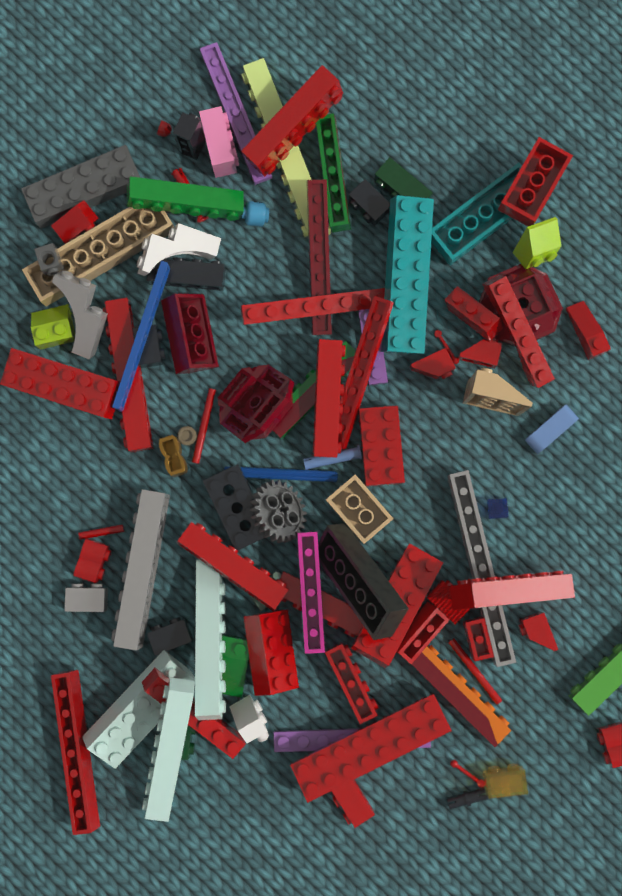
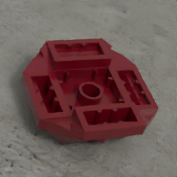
(541, 301)
(255, 402)

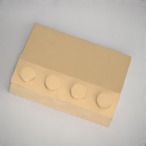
(494, 393)

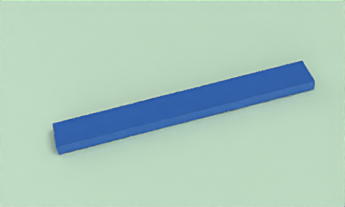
(141, 336)

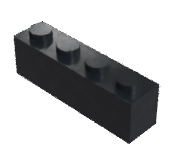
(192, 274)

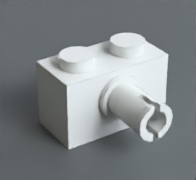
(249, 719)

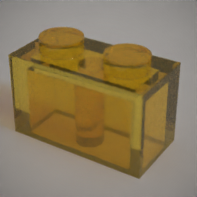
(505, 781)

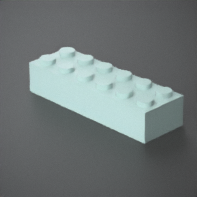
(131, 715)

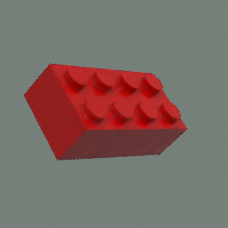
(535, 182)
(381, 446)
(271, 652)

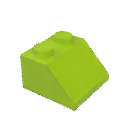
(538, 243)
(52, 327)

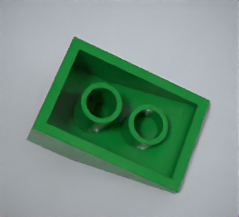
(236, 662)

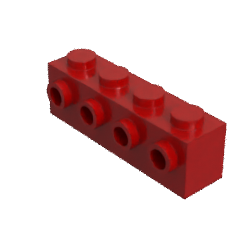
(351, 683)

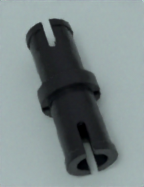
(466, 798)

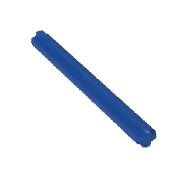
(289, 474)

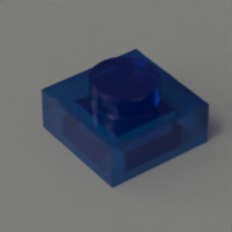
(497, 508)

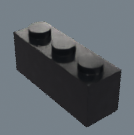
(189, 135)

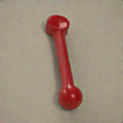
(437, 334)
(480, 782)

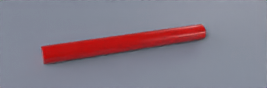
(203, 426)
(475, 671)

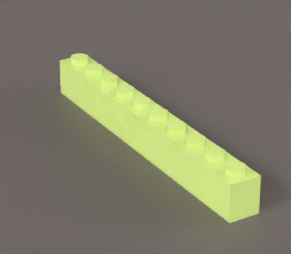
(293, 167)

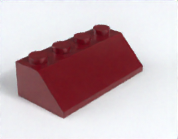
(189, 333)

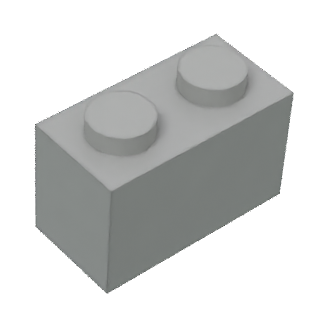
(85, 598)

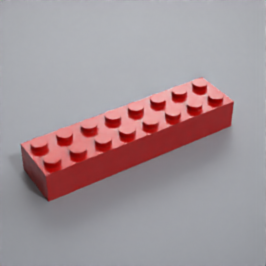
(370, 747)

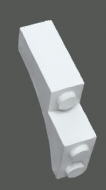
(182, 241)

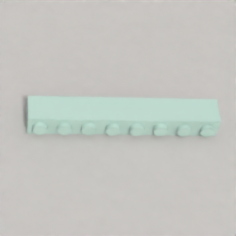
(209, 644)
(169, 748)

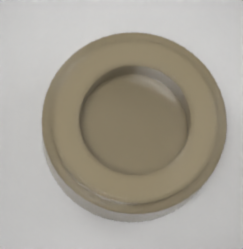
(187, 436)

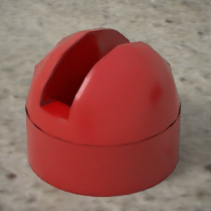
(164, 129)

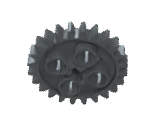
(278, 511)

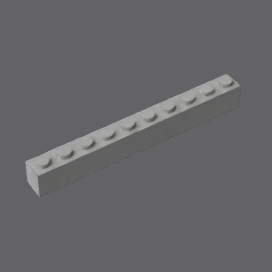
(480, 563)

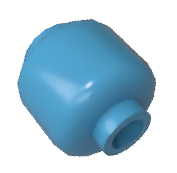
(255, 214)

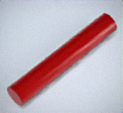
(101, 532)

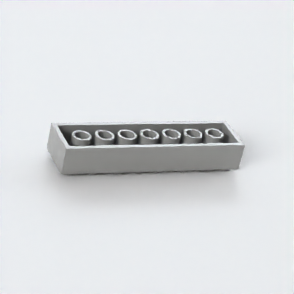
(141, 570)

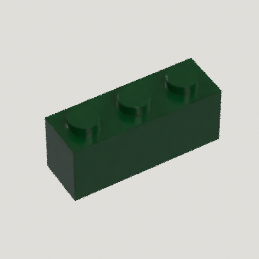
(399, 181)

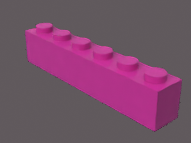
(311, 593)

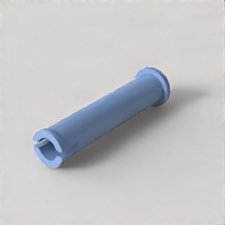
(346, 455)

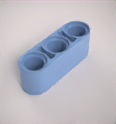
(551, 429)

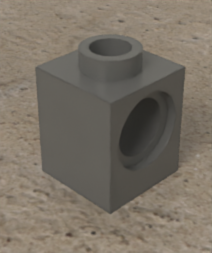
(46, 252)

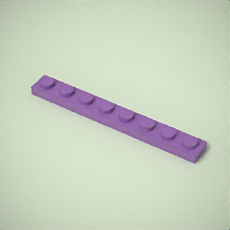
(231, 103)
(311, 739)

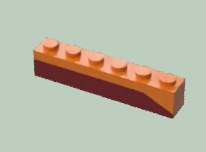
(462, 697)

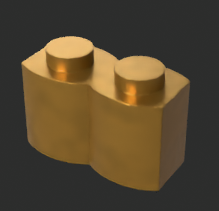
(172, 451)

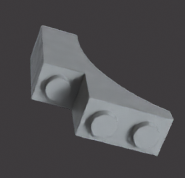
(88, 319)

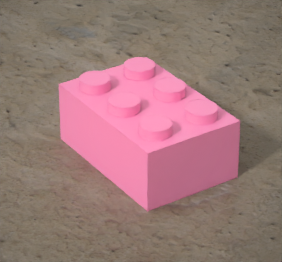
(219, 141)

